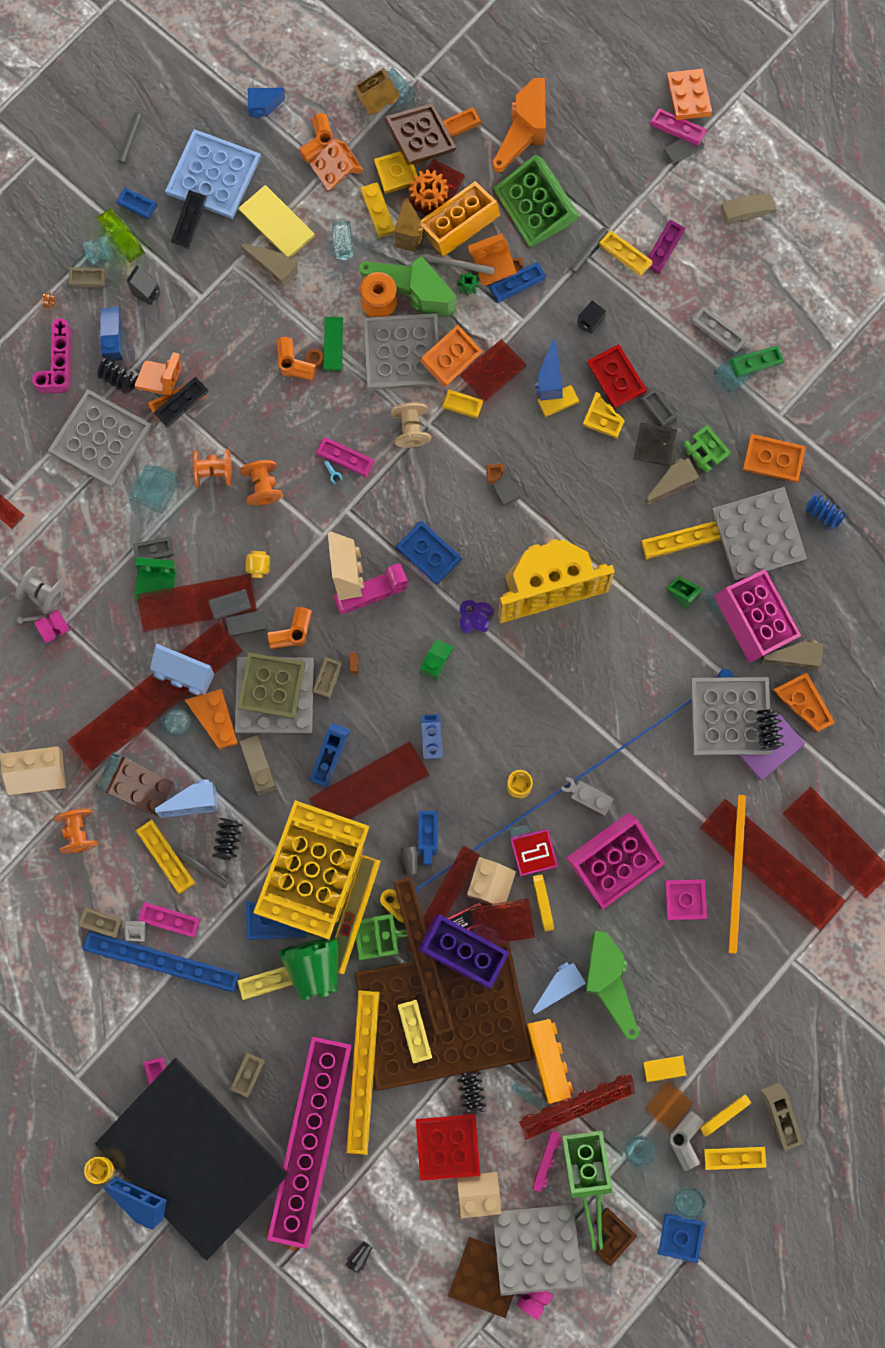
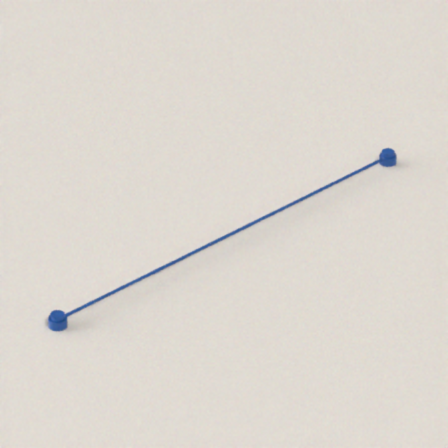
(724, 673)

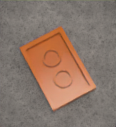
(689, 94)
(451, 355)
(774, 458)

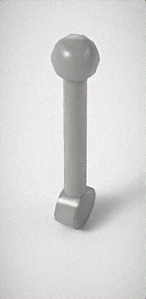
(20, 620)

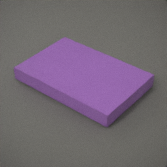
(764, 764)

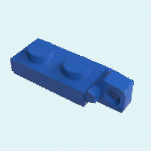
(428, 835)

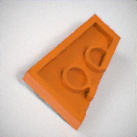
(805, 702)

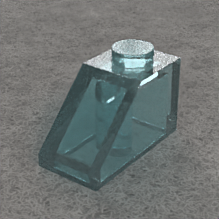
(342, 240)

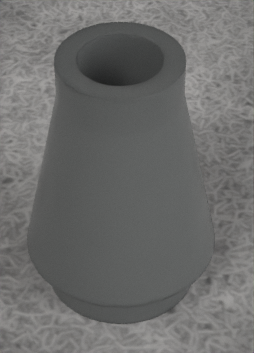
(409, 859)

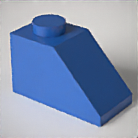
(264, 100)

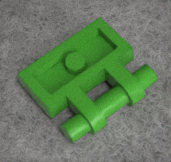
(711, 446)

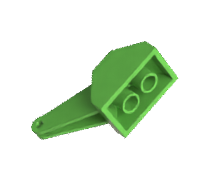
(420, 283)
(604, 980)
(588, 1173)

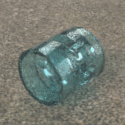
(104, 247)

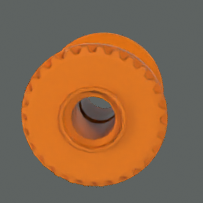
(378, 295)
(212, 467)
(263, 482)
(71, 831)

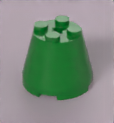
(312, 967)

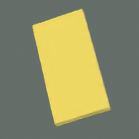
(276, 222)

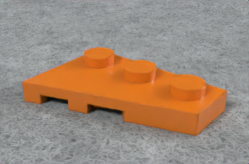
(214, 717)

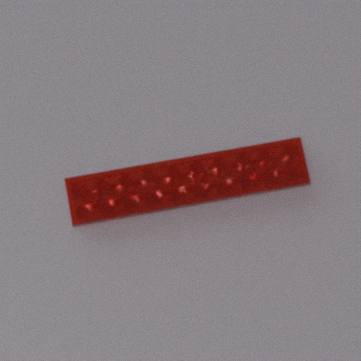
(148, 701)

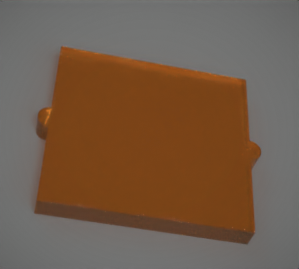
(669, 1106)

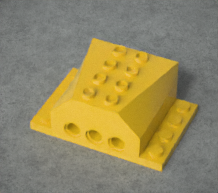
(551, 578)
(312, 870)

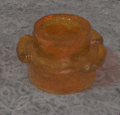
(48, 300)

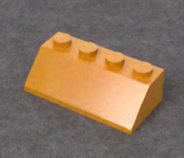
(459, 218)
(548, 1061)

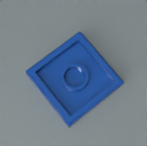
(681, 1238)

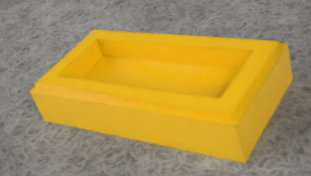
(462, 404)
(555, 405)
(664, 1068)

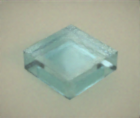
(519, 831)

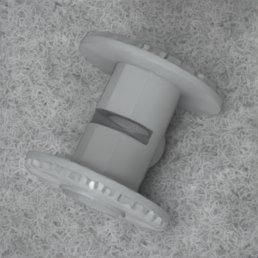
(31, 585)

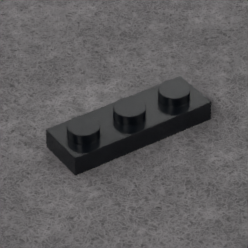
(189, 219)
(181, 402)

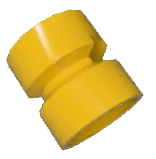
(519, 784)
(99, 1170)

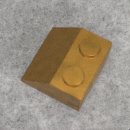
(377, 91)
(408, 228)

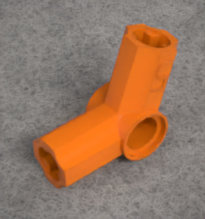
(322, 132)
(286, 355)
(300, 624)

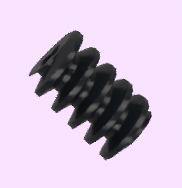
(116, 377)
(770, 729)
(227, 839)
(471, 1094)

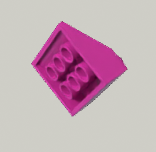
(757, 615)
(615, 860)

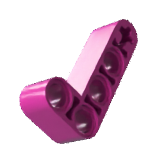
(57, 356)
(375, 589)

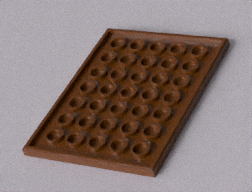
(486, 1024)

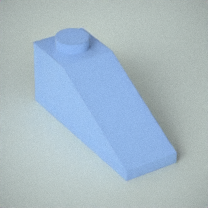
(562, 984)

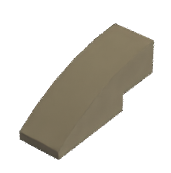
(747, 208)

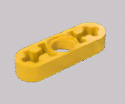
(543, 903)
(725, 1115)

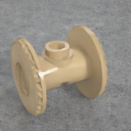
(409, 414)

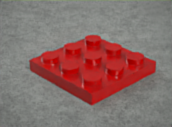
(448, 1147)

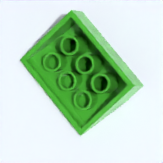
(536, 201)

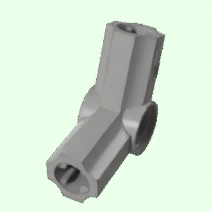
(687, 1129)

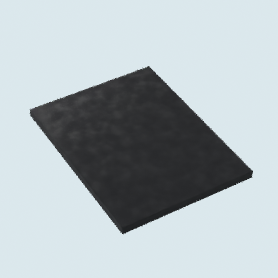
(193, 1156)

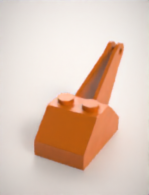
(527, 126)

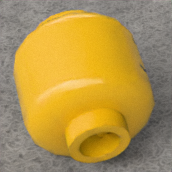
(257, 564)

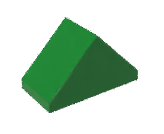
(684, 591)

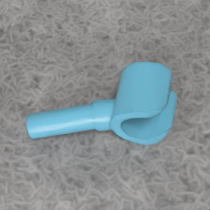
(332, 472)

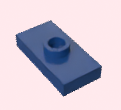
(136, 203)

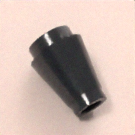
(359, 1257)

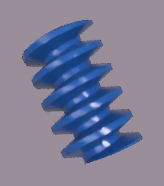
(825, 511)

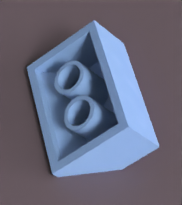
(181, 670)

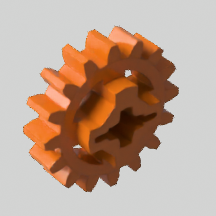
(425, 183)

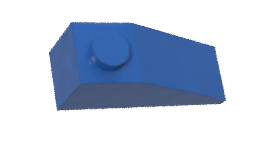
(111, 333)
(549, 377)
(329, 754)
(137, 1203)

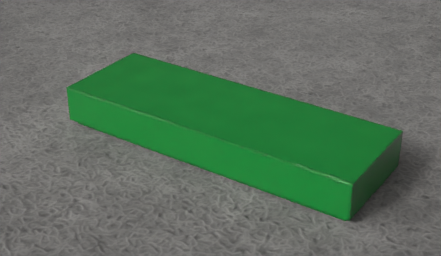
(333, 343)
(756, 361)

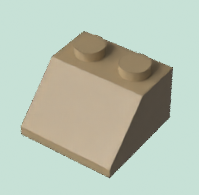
(491, 882)
(479, 1195)

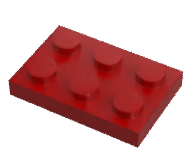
(616, 376)

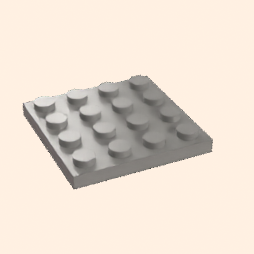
(395, 349)
(100, 438)
(759, 533)
(726, 715)
(258, 723)
(537, 1250)

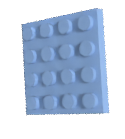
(215, 170)

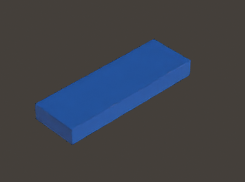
(517, 283)

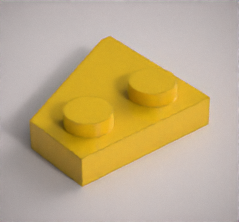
(603, 418)

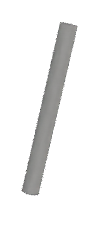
(459, 264)

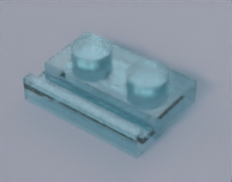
(727, 377)

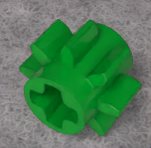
(469, 279)

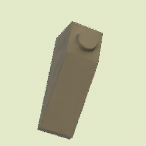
(273, 263)
(676, 479)
(801, 655)
(258, 765)
(782, 1116)

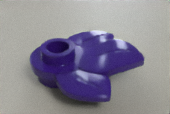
(477, 618)

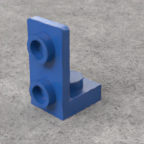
(431, 736)

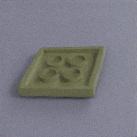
(271, 685)

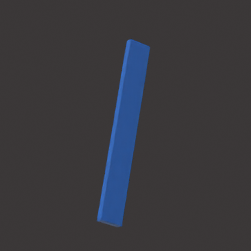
(161, 961)

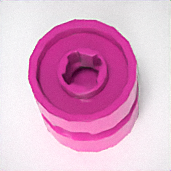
(52, 626)
(533, 1303)

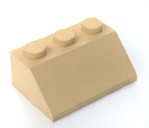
(345, 566)
(33, 770)

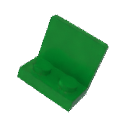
(154, 575)

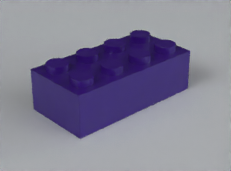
(463, 951)

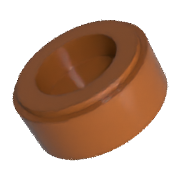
(315, 357)

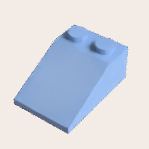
(192, 800)

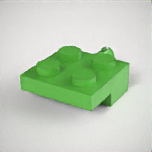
(378, 937)

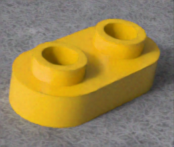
(392, 908)

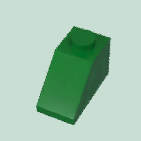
(436, 659)

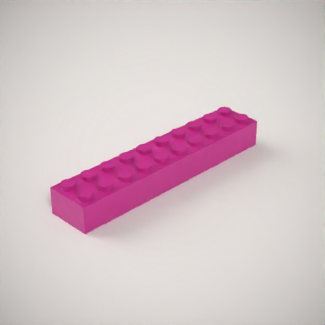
(310, 1142)

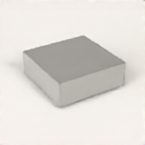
(135, 931)

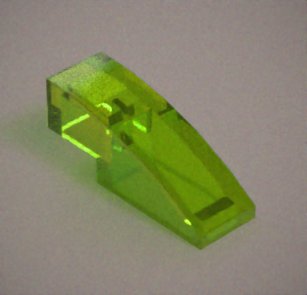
(120, 235)

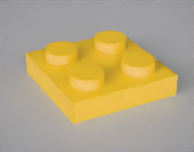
(394, 172)

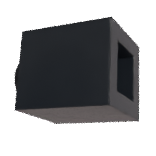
(591, 317)

